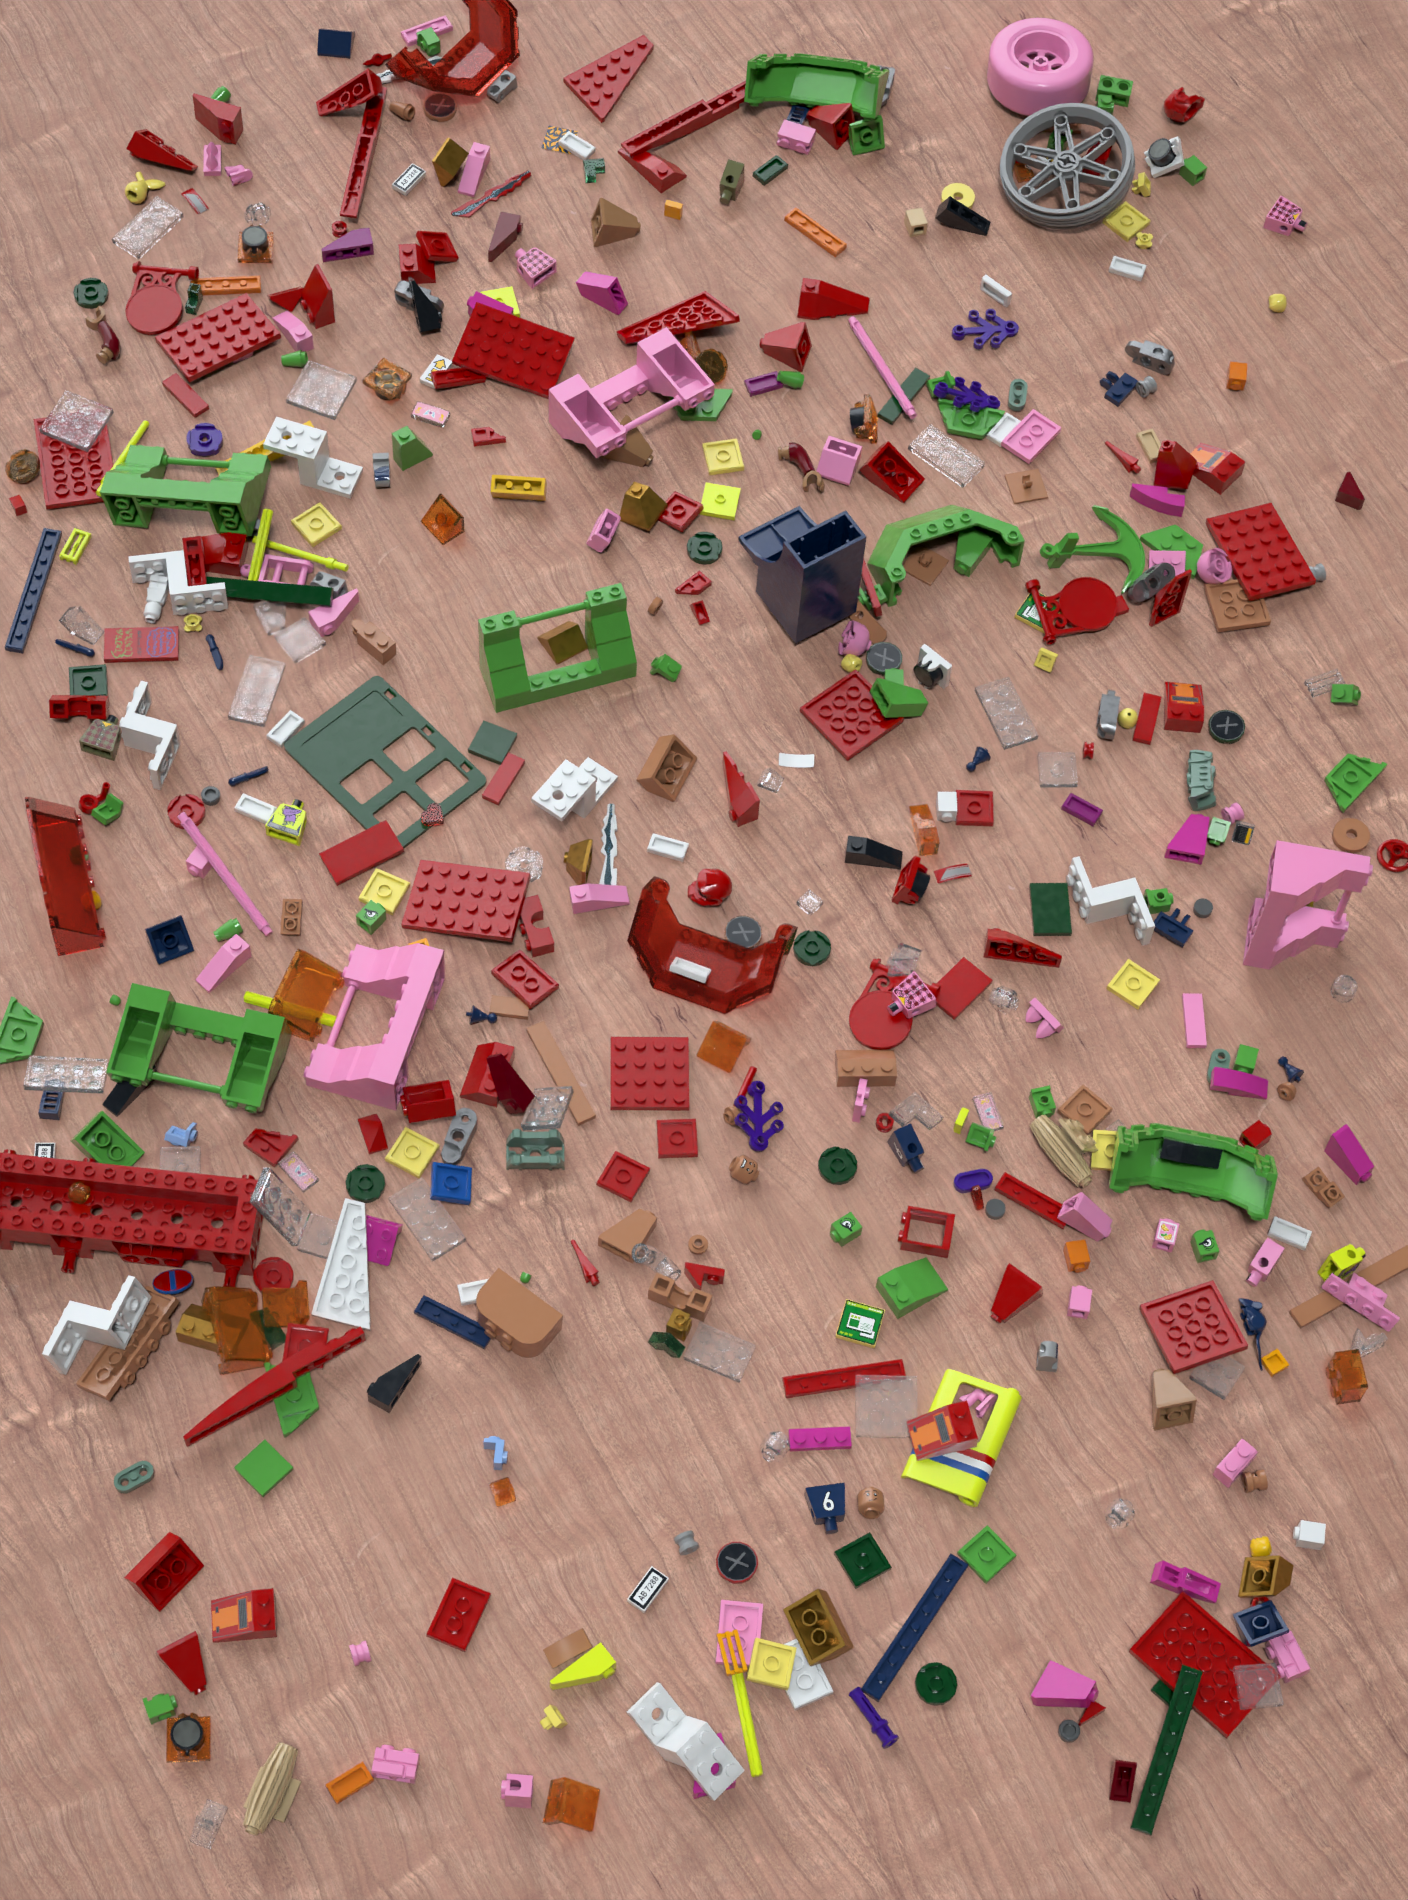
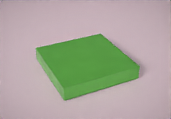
(263, 1468)
(986, 1554)

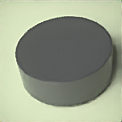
(210, 795)
(1203, 908)
(995, 1209)
(1069, 1731)

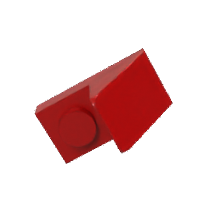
(698, 1273)

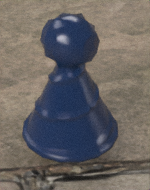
(981, 755)
(477, 1015)
(1292, 1072)

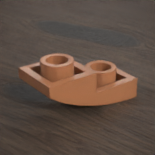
(291, 917)
(1322, 1188)
(567, 1648)

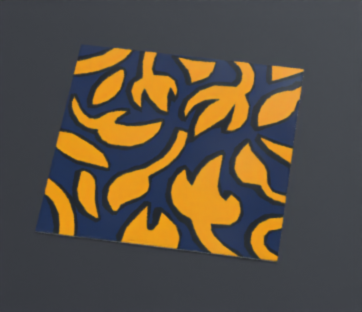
(552, 138)

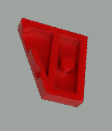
(269, 1145)

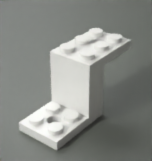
(312, 451)
(184, 598)
(150, 734)
(574, 789)
(1110, 901)
(96, 1325)
(685, 1741)

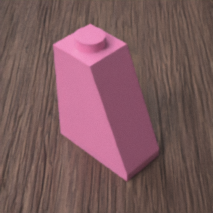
(1085, 1217)

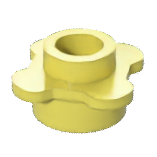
(1144, 240)
(192, 618)

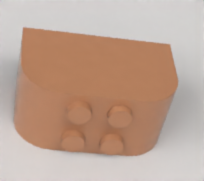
(516, 1316)

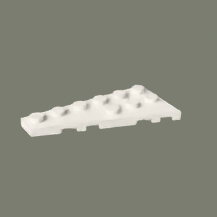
(345, 1280)

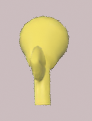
(137, 190)

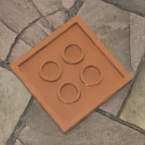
(1233, 609)

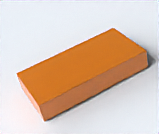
(349, 1783)

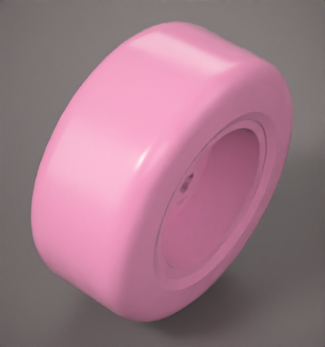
(1041, 45)

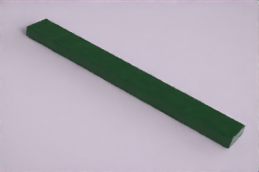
(276, 591)
(1166, 1750)

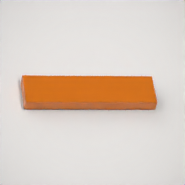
(815, 232)
(229, 285)

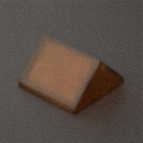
(443, 520)

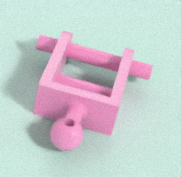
(281, 563)

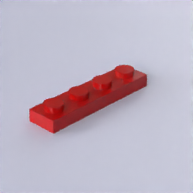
(1030, 1199)

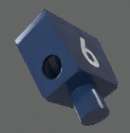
(907, 1147)
(826, 1505)

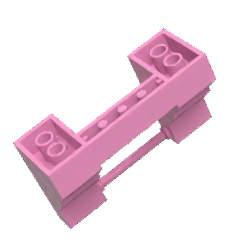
(661, 367)
(1297, 875)
(380, 1070)

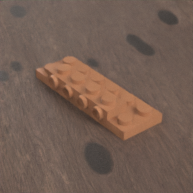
(116, 1366)

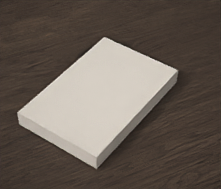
(806, 1681)

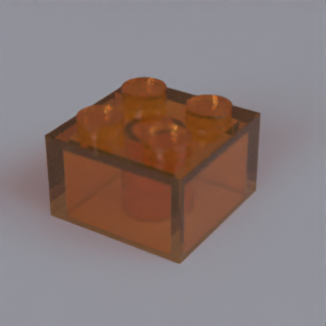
(1347, 1377)

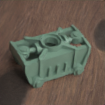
(1201, 780)
(535, 1142)

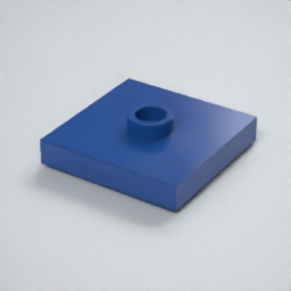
(450, 1183)

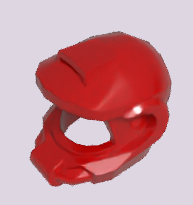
(1177, 105)
(711, 883)

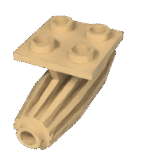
(1066, 1147)
(272, 1790)

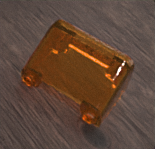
(305, 994)
(236, 1328)

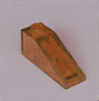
(924, 830)

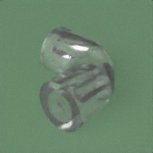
(655, 1260)

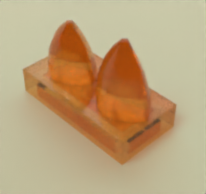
(690, 343)

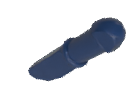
(78, 648)
(215, 651)
(245, 776)

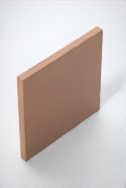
(1026, 486)
(924, 564)

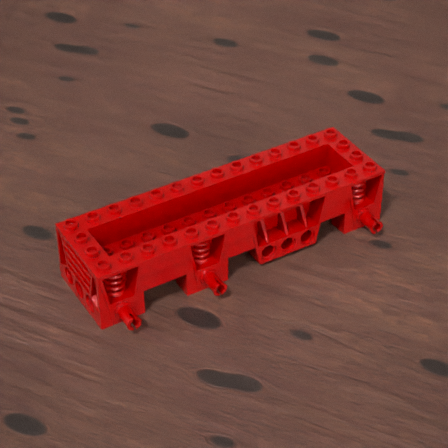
(121, 1193)

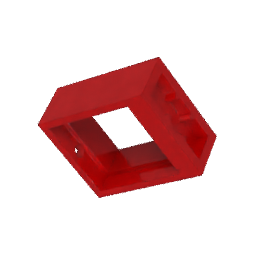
(428, 1101)
(932, 1217)

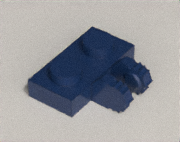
(1120, 390)
(1172, 929)

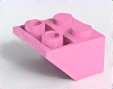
(839, 460)

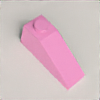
(474, 169)
(294, 331)
(328, 618)
(597, 896)
(224, 963)

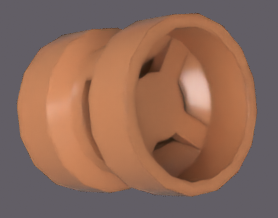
(1254, 1480)

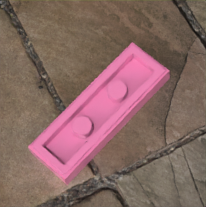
(440, 26)
(1194, 1021)

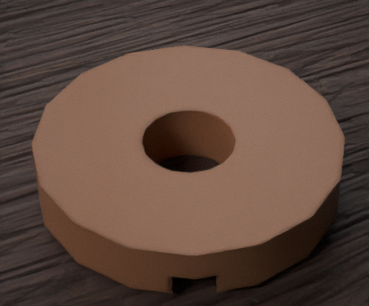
(1354, 826)

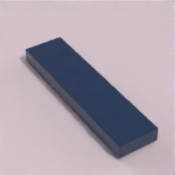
(452, 1321)

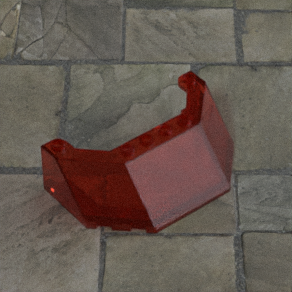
(474, 60)
(64, 875)
(737, 971)

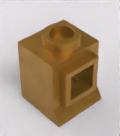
(679, 1324)

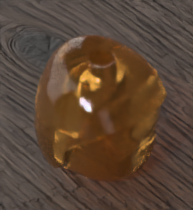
(79, 1192)

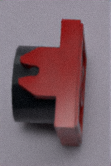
(911, 882)

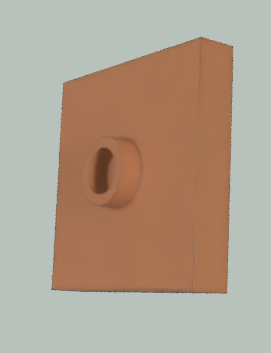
(1085, 1108)

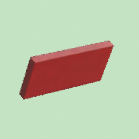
(361, 852)

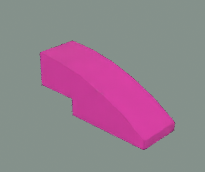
(1158, 499)
(1238, 1083)
(1184, 1579)

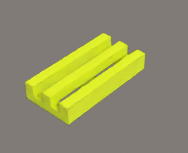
(63, 555)

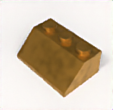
(196, 1329)
(818, 1627)

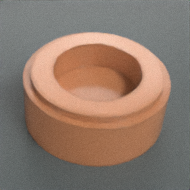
(655, 605)

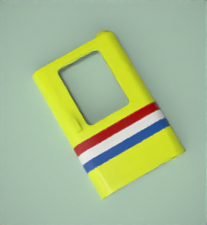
(967, 1470)

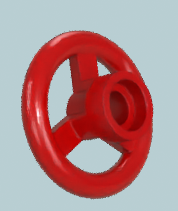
(1393, 846)

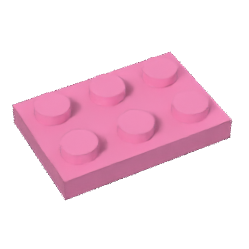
(1031, 436)
(745, 1618)

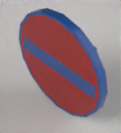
(172, 1281)

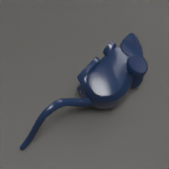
(1254, 1321)

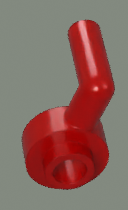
(92, 801)

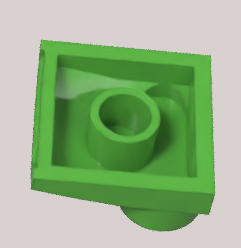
(866, 135)

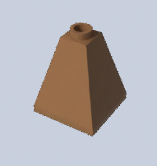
(612, 224)
(635, 450)
(1171, 1401)

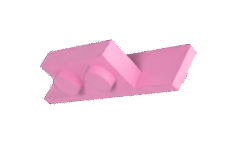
(1363, 1298)

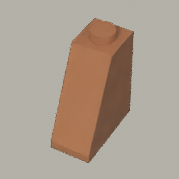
(627, 1233)

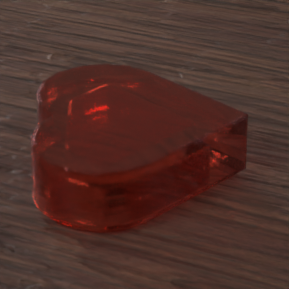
(432, 815)
(977, 1198)

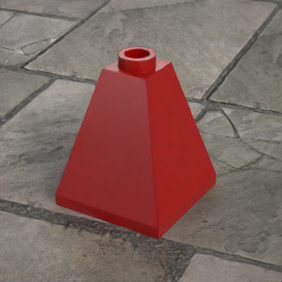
(832, 122)
(788, 345)
(1174, 466)
(1014, 1294)
(185, 1662)

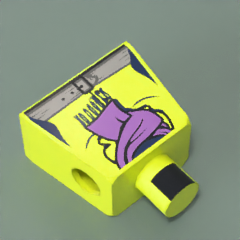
(288, 823)
(1346, 1259)

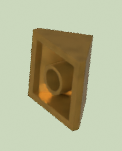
(448, 161)
(563, 642)

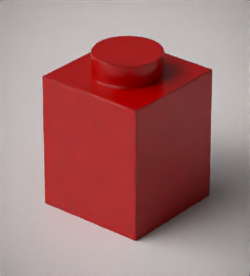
(1256, 1135)

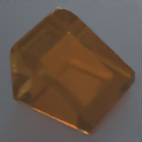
(502, 1491)

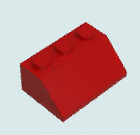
(479, 1081)
(164, 1571)

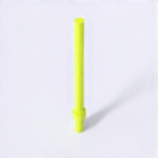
(133, 441)
(329, 562)

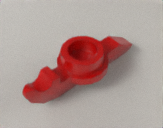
(377, 59)

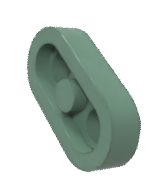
(1017, 396)
(1217, 1062)
(133, 1476)

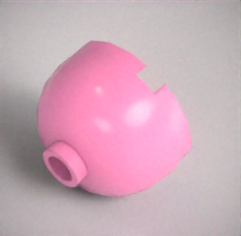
(1213, 566)
(855, 639)

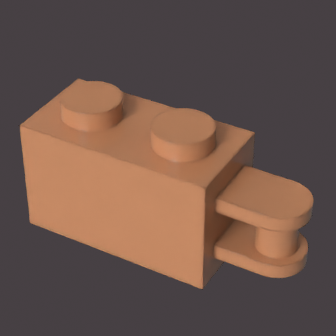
(374, 641)

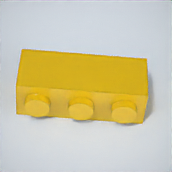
(518, 487)

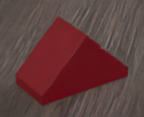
(1349, 493)
(1122, 1780)

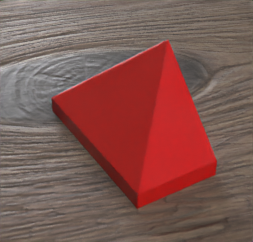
(287, 298)
(373, 1133)

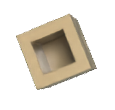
(915, 222)

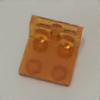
(722, 1046)
(285, 1305)
(571, 1804)

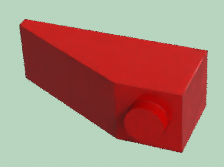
(195, 560)

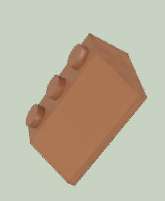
(667, 767)
(874, 1065)

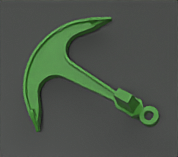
(1126, 547)

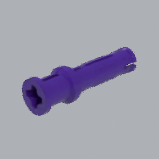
(879, 1725)

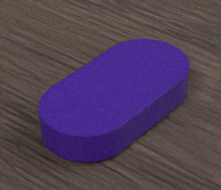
(965, 1180)

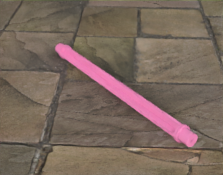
(882, 367)
(224, 873)

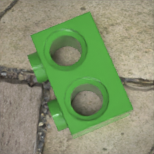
(1118, 88)

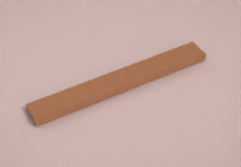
(1374, 1274)

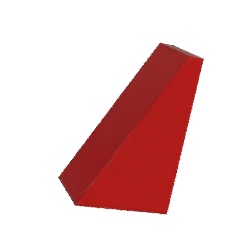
(18, 505)
(700, 613)
(1091, 1712)

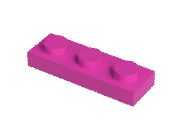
(820, 1438)

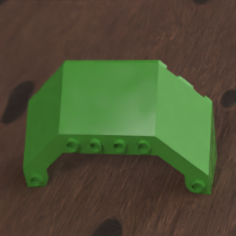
(816, 82)
(897, 538)
(1240, 1179)

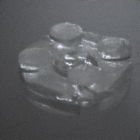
(530, 857)

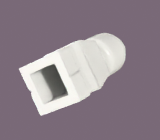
(156, 597)

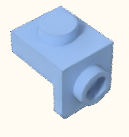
(180, 1136)
(497, 1444)

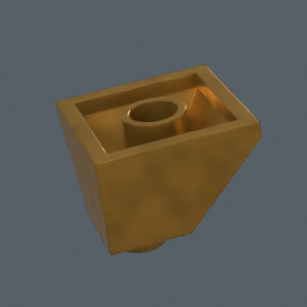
(641, 506)
(579, 861)
(1265, 1576)

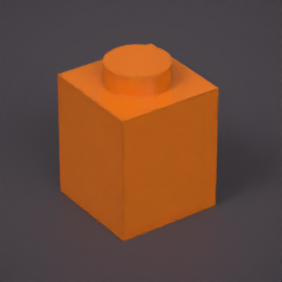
(1236, 376)
(1076, 1256)

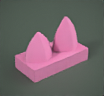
(212, 160)
(1048, 1025)

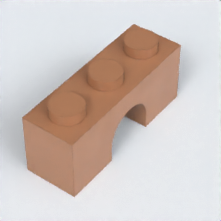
(666, 1292)

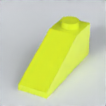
(587, 1669)

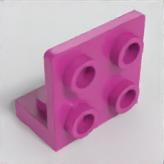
(381, 1239)

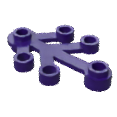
(1005, 328)
(966, 395)
(757, 1118)

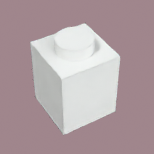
(946, 806)
(1309, 1535)

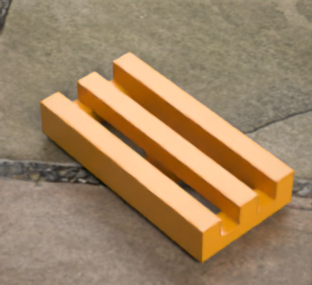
(728, 1635)

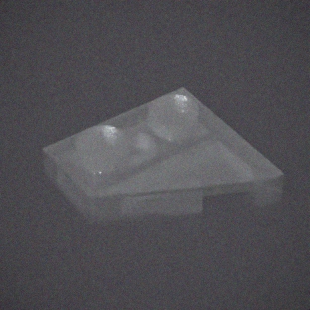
(271, 615)

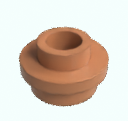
(1287, 1091)
(730, 1114)
(698, 1249)

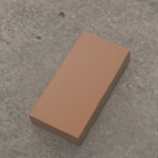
(508, 1007)

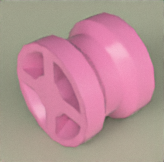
(1232, 813)
(360, 1653)

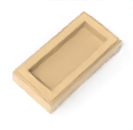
(1150, 444)

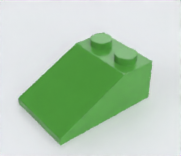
(106, 1142)
(910, 1286)

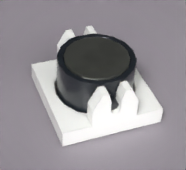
(1164, 154)
(932, 668)

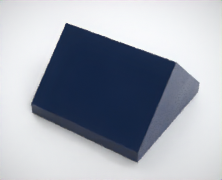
(335, 43)
(169, 939)
(1259, 1624)

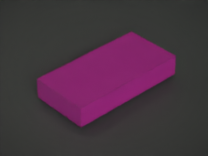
(763, 384)
(1082, 809)

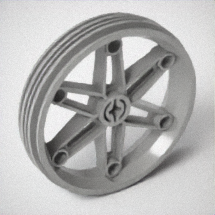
(1067, 165)

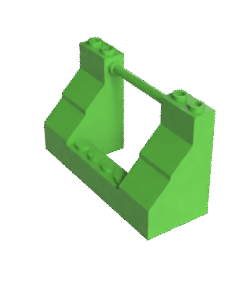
(231, 498)
(607, 640)
(153, 1015)

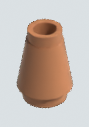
(403, 110)

